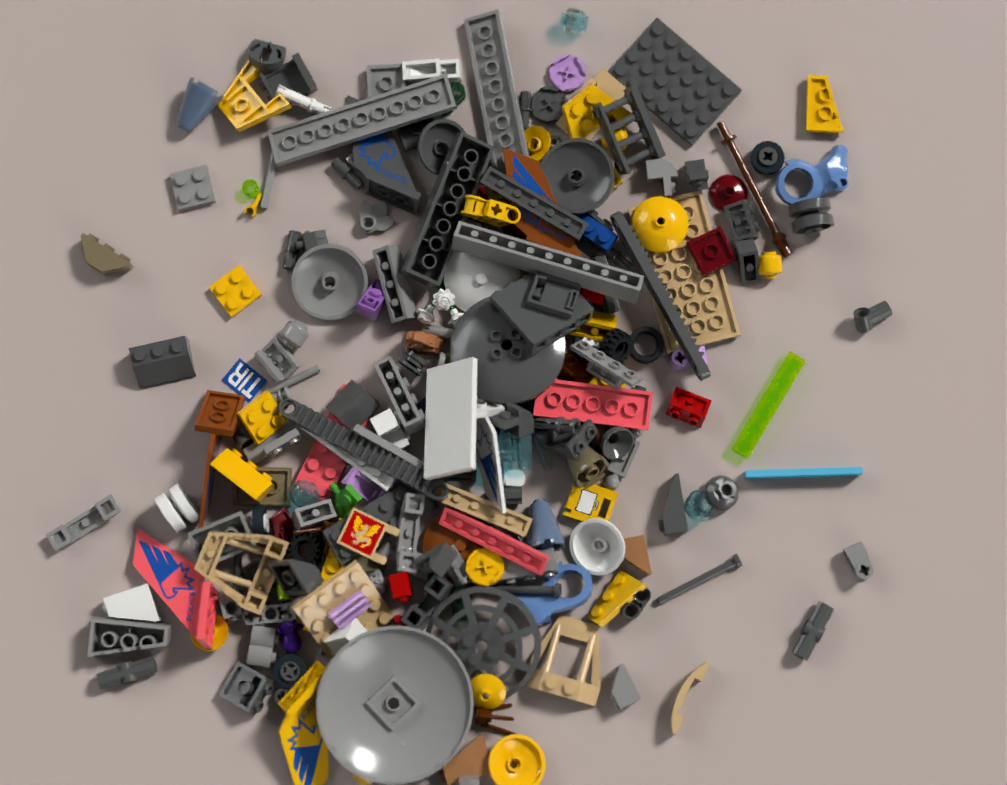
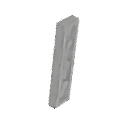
(377, 440)

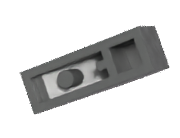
(673, 515)

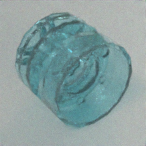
(515, 450)

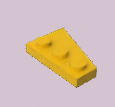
(820, 107)
(615, 596)

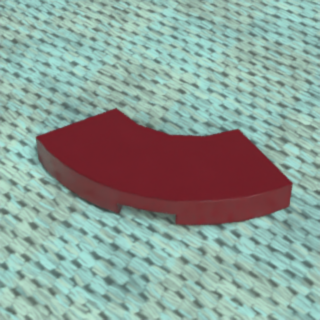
(282, 525)

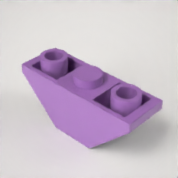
(372, 301)

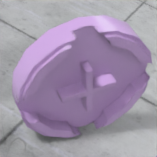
(567, 73)

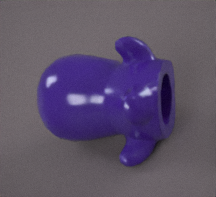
(290, 638)

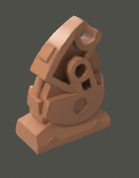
(423, 343)

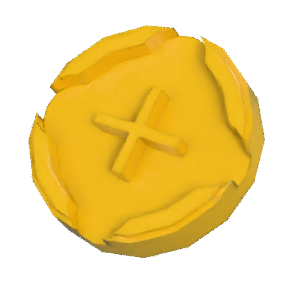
(484, 567)

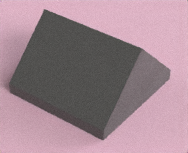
(352, 405)

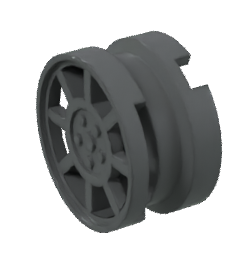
(413, 359)

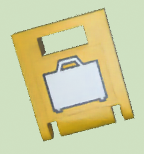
(587, 502)

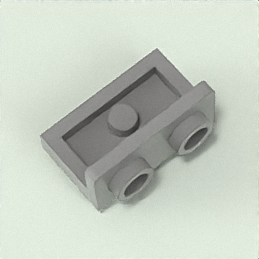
(277, 360)

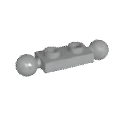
(620, 466)

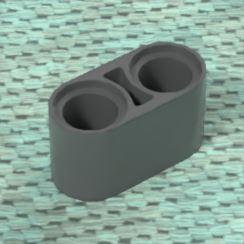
(637, 604)

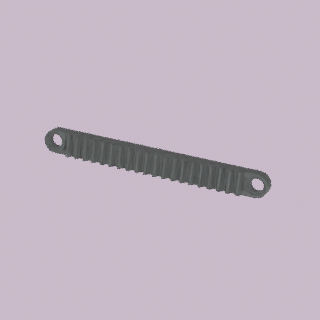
(660, 296)
(362, 449)

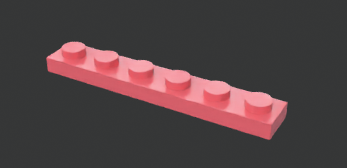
(494, 540)

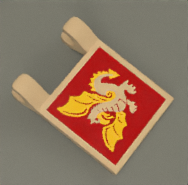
(363, 534)

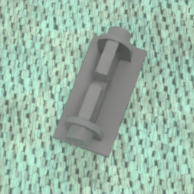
(458, 569)

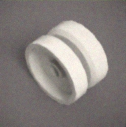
(175, 509)

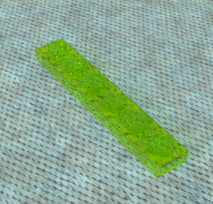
(768, 405)

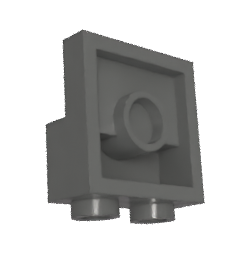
(246, 688)

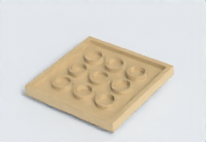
(315, 606)

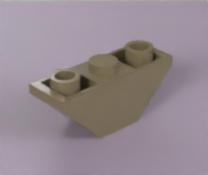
(103, 257)

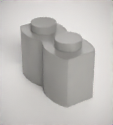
(262, 646)

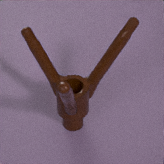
(316, 529)

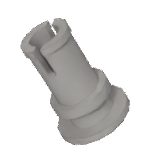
(281, 395)

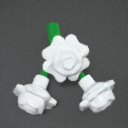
(442, 299)

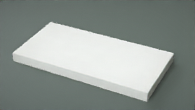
(450, 419)

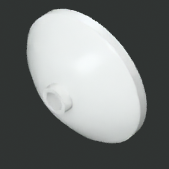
(588, 551)

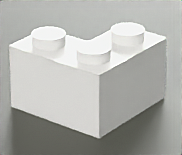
(388, 427)

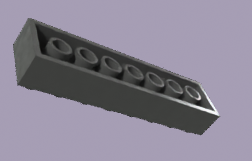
(433, 238)

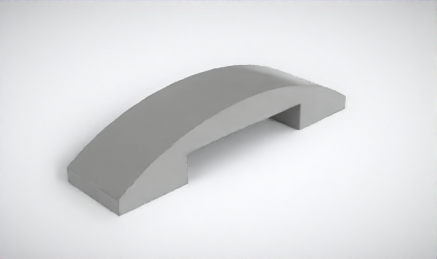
(84, 523)
(409, 527)

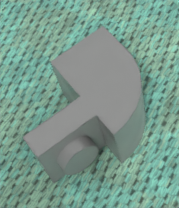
(661, 171)

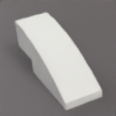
(425, 69)

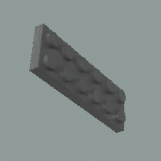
(385, 508)

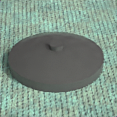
(579, 175)

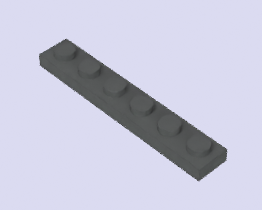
(534, 203)

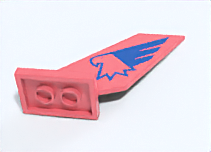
(178, 586)

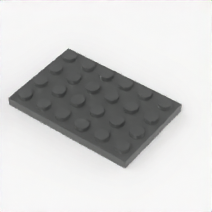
(675, 81)

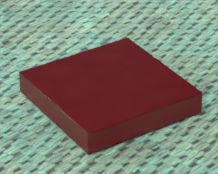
(711, 251)

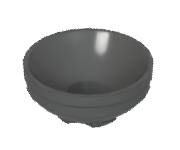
(620, 445)
(715, 496)

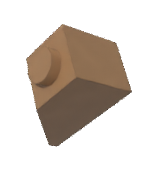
(637, 554)

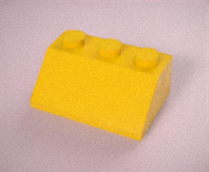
(243, 474)

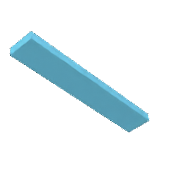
(803, 473)

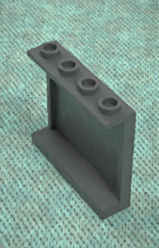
(534, 325)

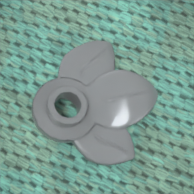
(376, 215)

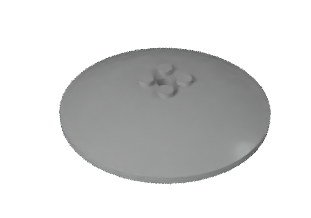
(430, 714)

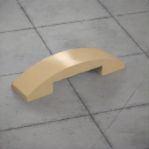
(677, 719)

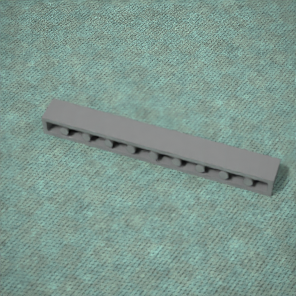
(535, 257)

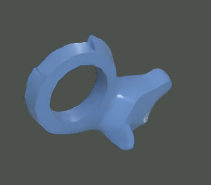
(825, 177)
(545, 605)

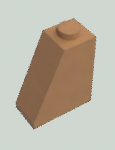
(468, 761)

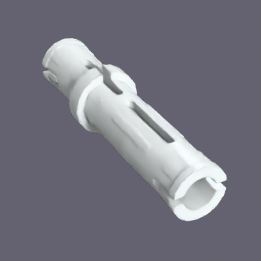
(303, 101)

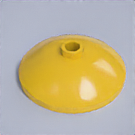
(659, 237)
(525, 754)

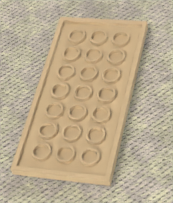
(702, 300)

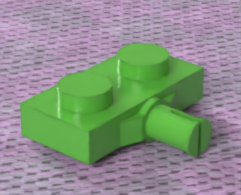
(345, 499)

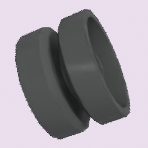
(811, 215)

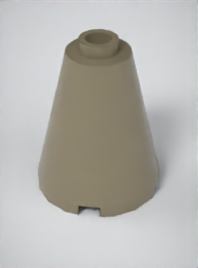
(588, 467)

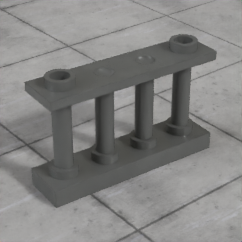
(646, 129)

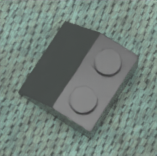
(296, 576)

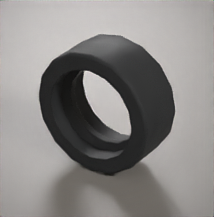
(660, 345)

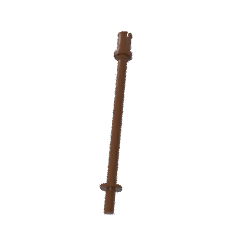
(778, 237)

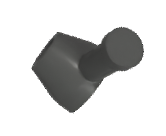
(242, 439)

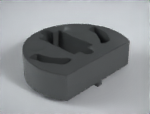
(258, 48)

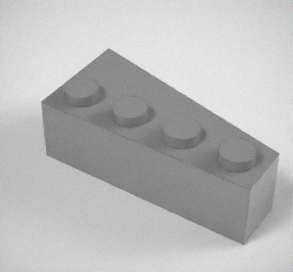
(123, 635)

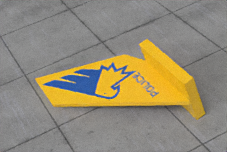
(300, 731)

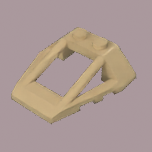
(264, 576)
(561, 685)

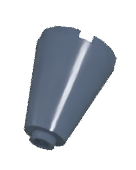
(196, 104)
(544, 528)

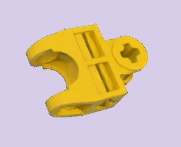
(489, 211)

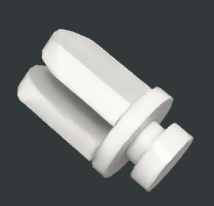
(513, 478)

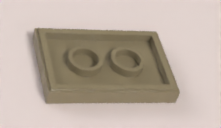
(278, 495)

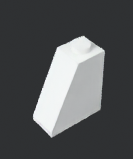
(133, 604)

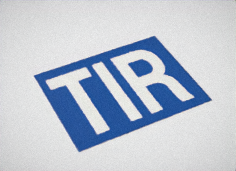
(244, 380)

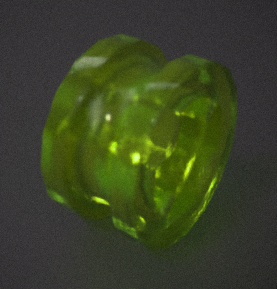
(245, 188)

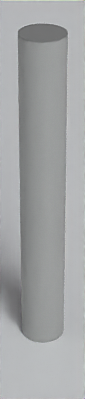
(268, 183)
(295, 379)

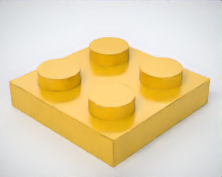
(235, 291)
(261, 417)

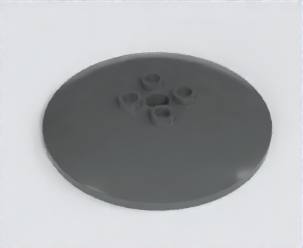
(502, 373)

